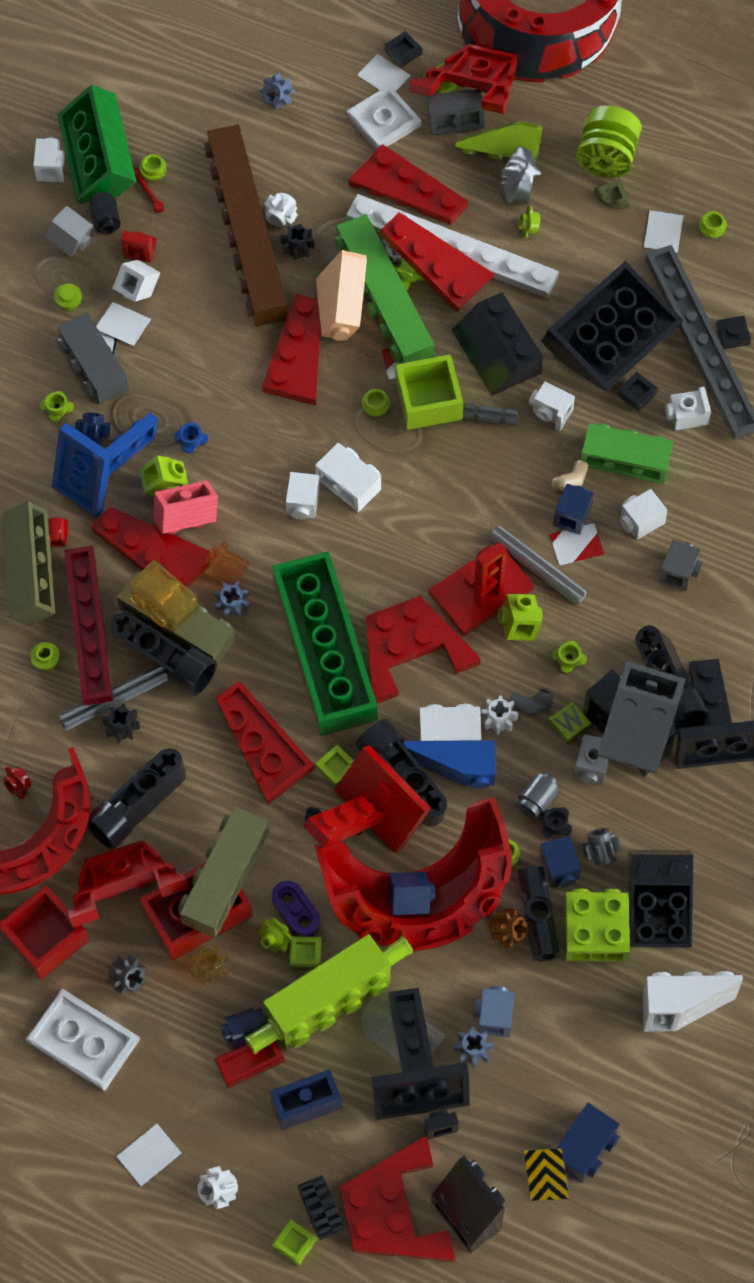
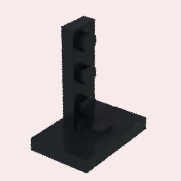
(718, 738)
(420, 1084)

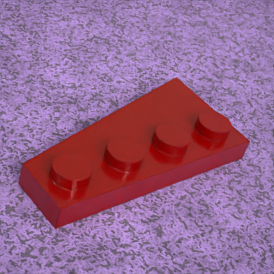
(398, 179)
(437, 262)
(296, 356)
(144, 543)
(264, 745)

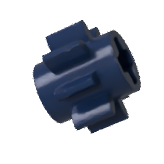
(93, 426)

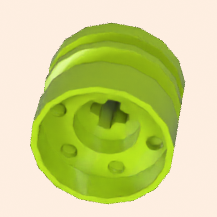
(608, 141)

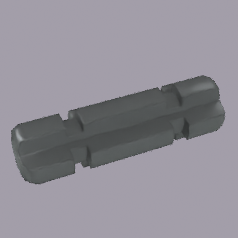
(490, 413)

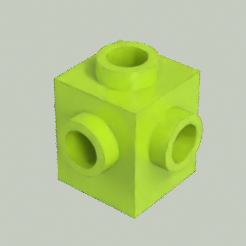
(162, 474)
(520, 617)

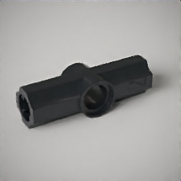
(540, 930)

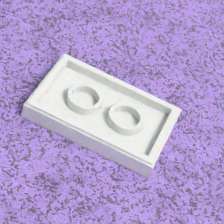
(83, 1039)

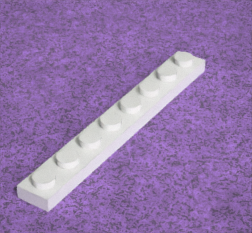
(505, 265)

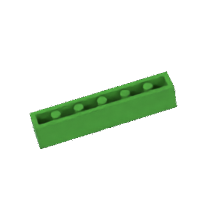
(386, 293)

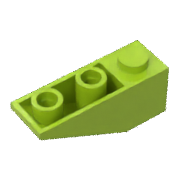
(503, 140)

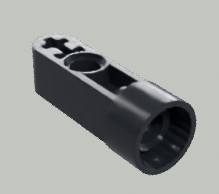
(190, 668)
(691, 708)
(389, 745)
(114, 821)

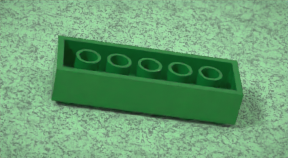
(324, 643)

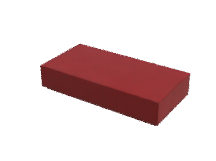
(243, 1064)

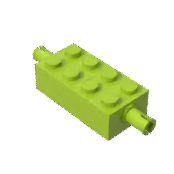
(327, 993)

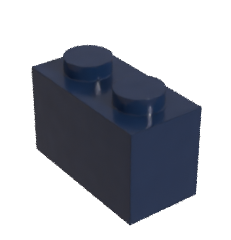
(305, 1099)
(587, 1141)

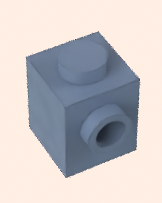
(495, 1011)

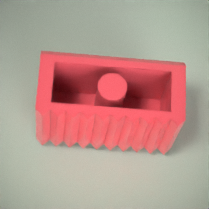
(185, 507)

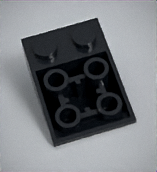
(660, 898)
(469, 1204)

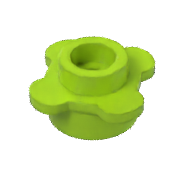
(529, 222)
(54, 399)
(570, 648)

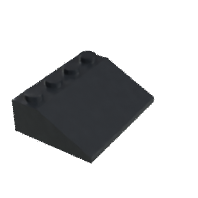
(612, 328)

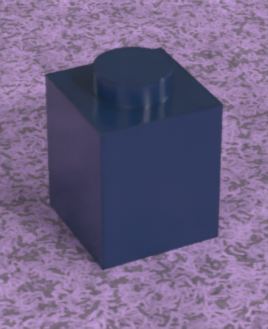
(573, 508)
(560, 862)
(410, 893)

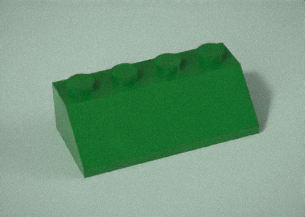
(96, 144)

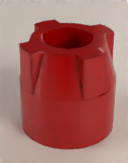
(58, 531)

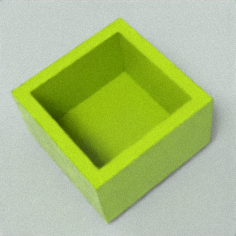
(429, 392)

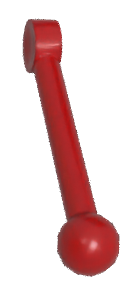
(158, 206)

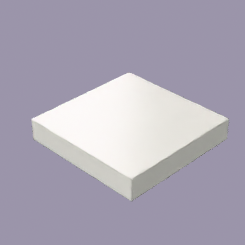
(383, 118)

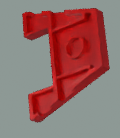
(474, 68)
(406, 634)
(120, 871)
(380, 1212)

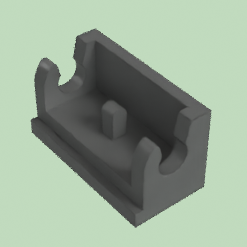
(455, 111)

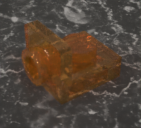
(225, 565)

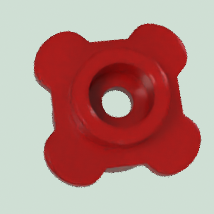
(16, 781)

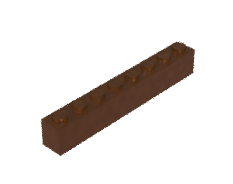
(247, 226)

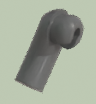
(535, 704)

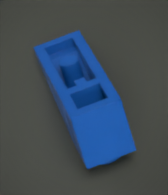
(461, 761)

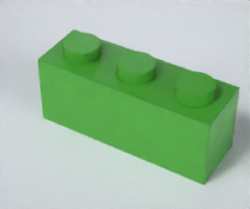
(627, 453)

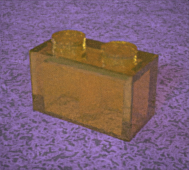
(163, 596)

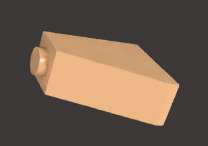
(341, 295)

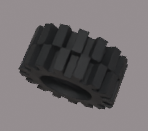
(320, 1207)

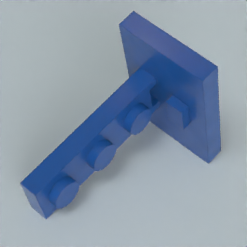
(84, 466)

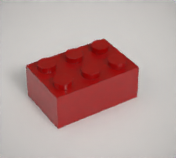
(167, 923)

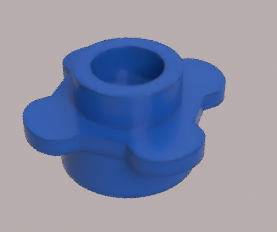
(185, 432)

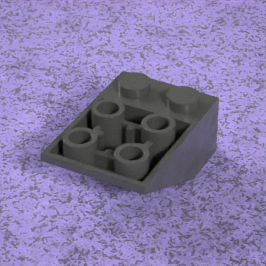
(641, 717)

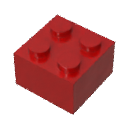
(43, 932)

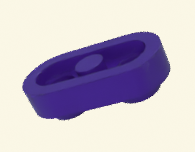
(298, 909)

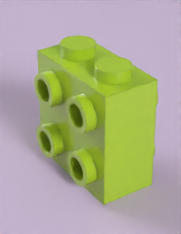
(597, 926)

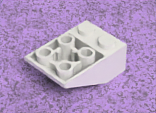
(679, 1000)

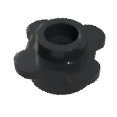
(559, 814)

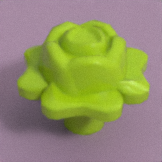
(407, 274)
(274, 935)

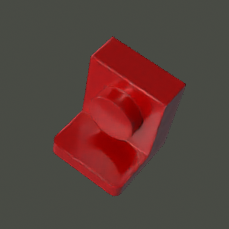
(138, 246)

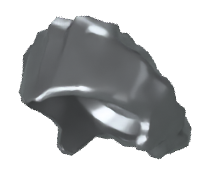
(518, 177)

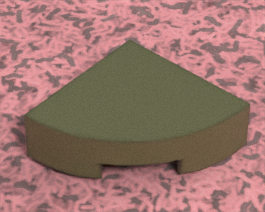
(612, 195)

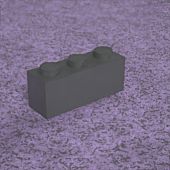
(92, 358)

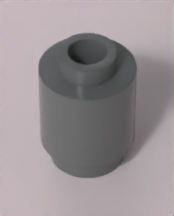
(537, 795)

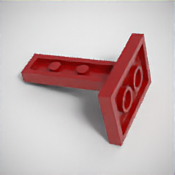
(479, 588)
(374, 800)

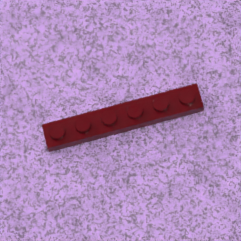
(88, 626)

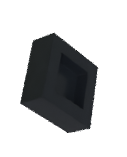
(403, 49)
(733, 332)
(637, 391)
(441, 1124)

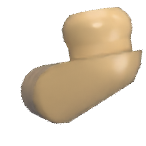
(575, 478)

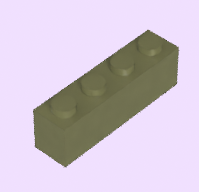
(28, 563)
(199, 630)
(224, 872)

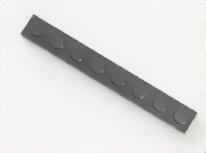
(702, 341)

